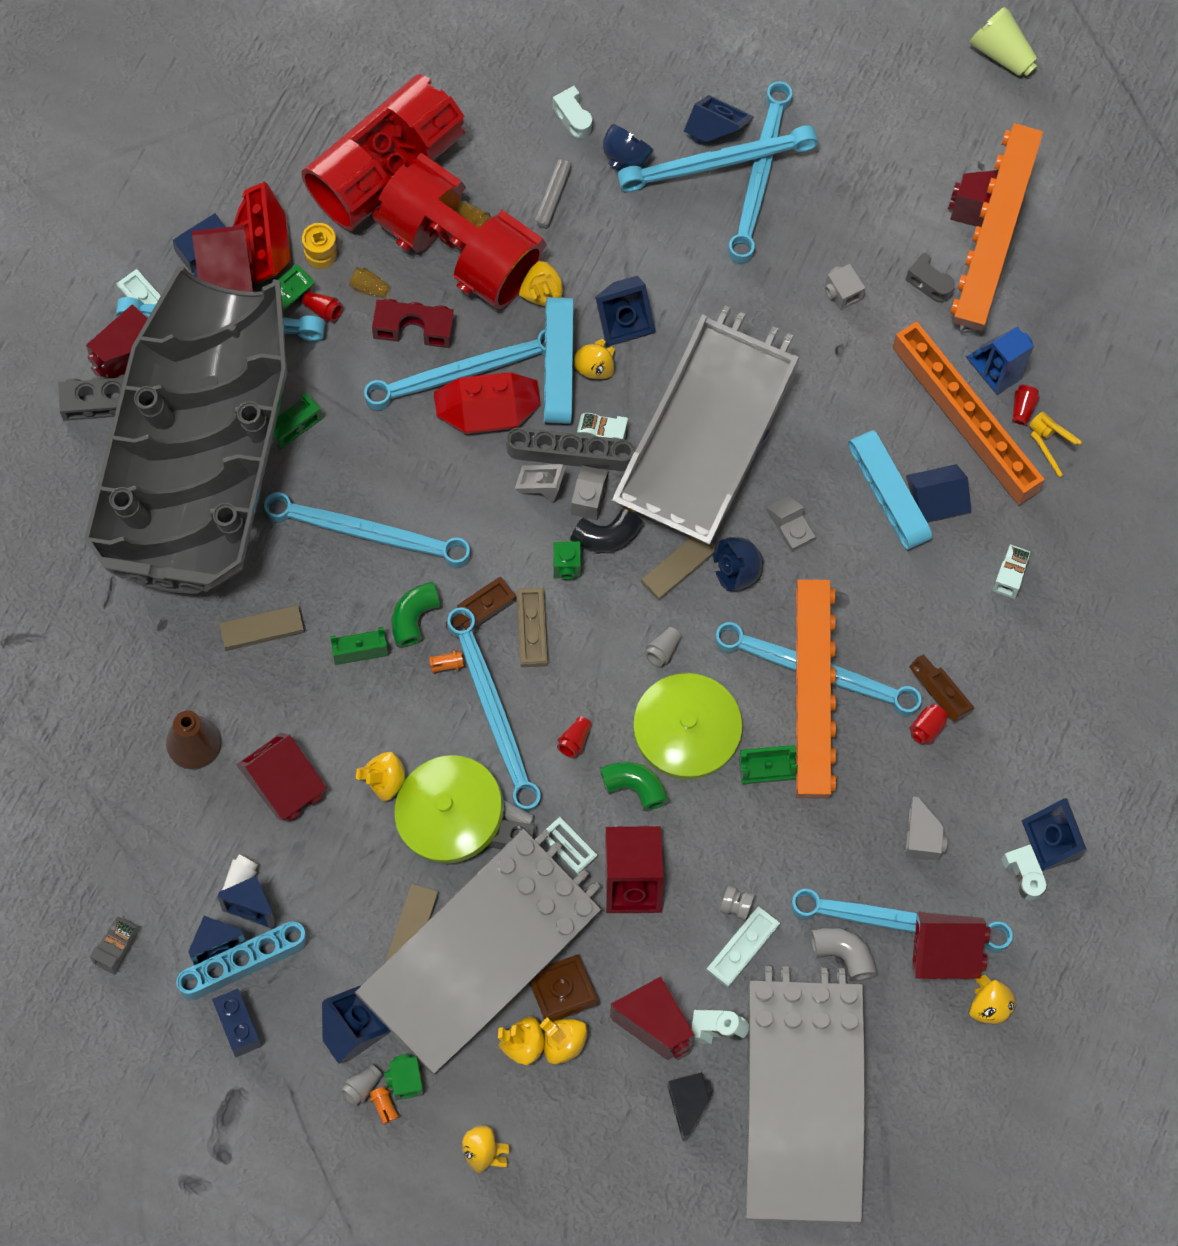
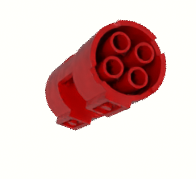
(360, 164)
(423, 205)

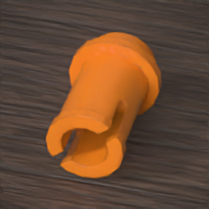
(446, 661)
(383, 1104)

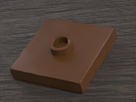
(563, 989)

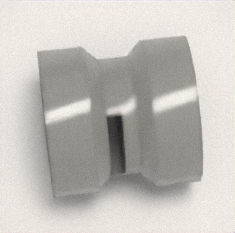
(737, 903)

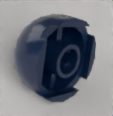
(625, 149)
(738, 562)

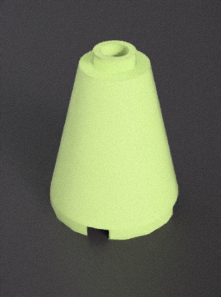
(1005, 43)

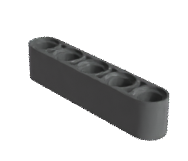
(559, 441)

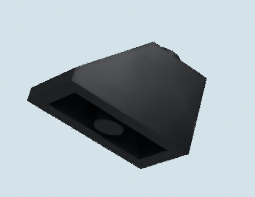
(689, 1100)

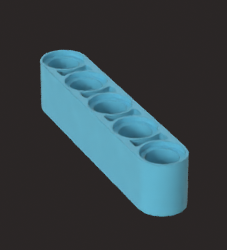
(558, 360)
(890, 489)
(227, 959)

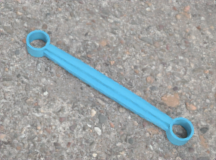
(800, 139)
(759, 175)
(307, 327)
(448, 373)
(367, 530)
(844, 678)
(493, 708)
(877, 916)

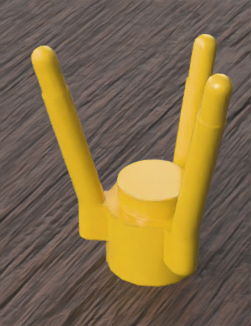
(1046, 427)

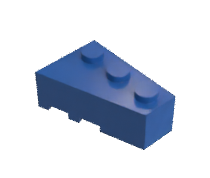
(1003, 359)

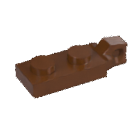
(484, 604)
(941, 688)

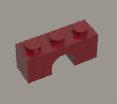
(393, 316)

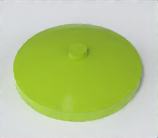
(687, 726)
(449, 809)

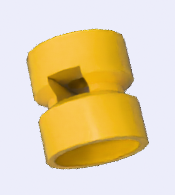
(319, 245)

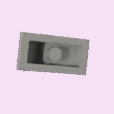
(540, 479)
(789, 520)

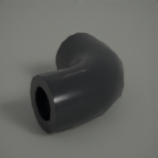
(607, 537)

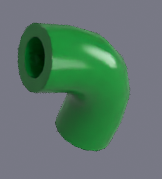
(407, 612)
(636, 778)

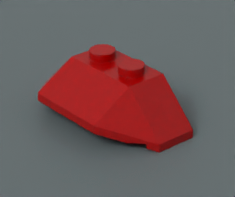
(264, 231)
(487, 402)

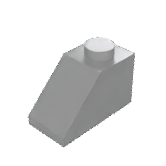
(588, 492)
(924, 833)

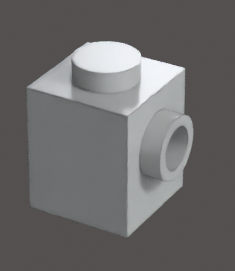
(844, 286)

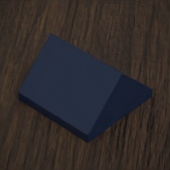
(940, 492)
(1054, 835)
(247, 902)
(213, 938)

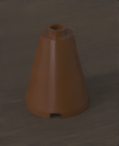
(192, 741)

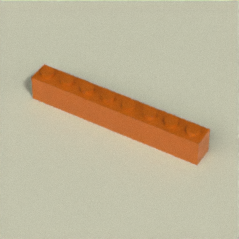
(997, 228)
(968, 413)
(814, 689)

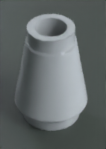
(662, 647)
(359, 1086)

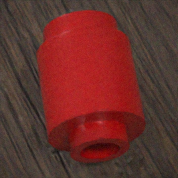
(928, 724)

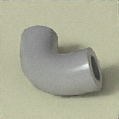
(847, 947)

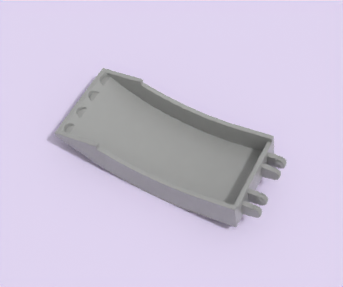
(707, 427)
(479, 950)
(805, 1100)

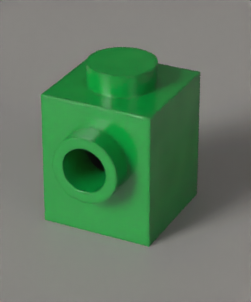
(566, 560)
(404, 1077)

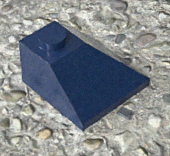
(714, 119)
(625, 311)
(349, 1025)

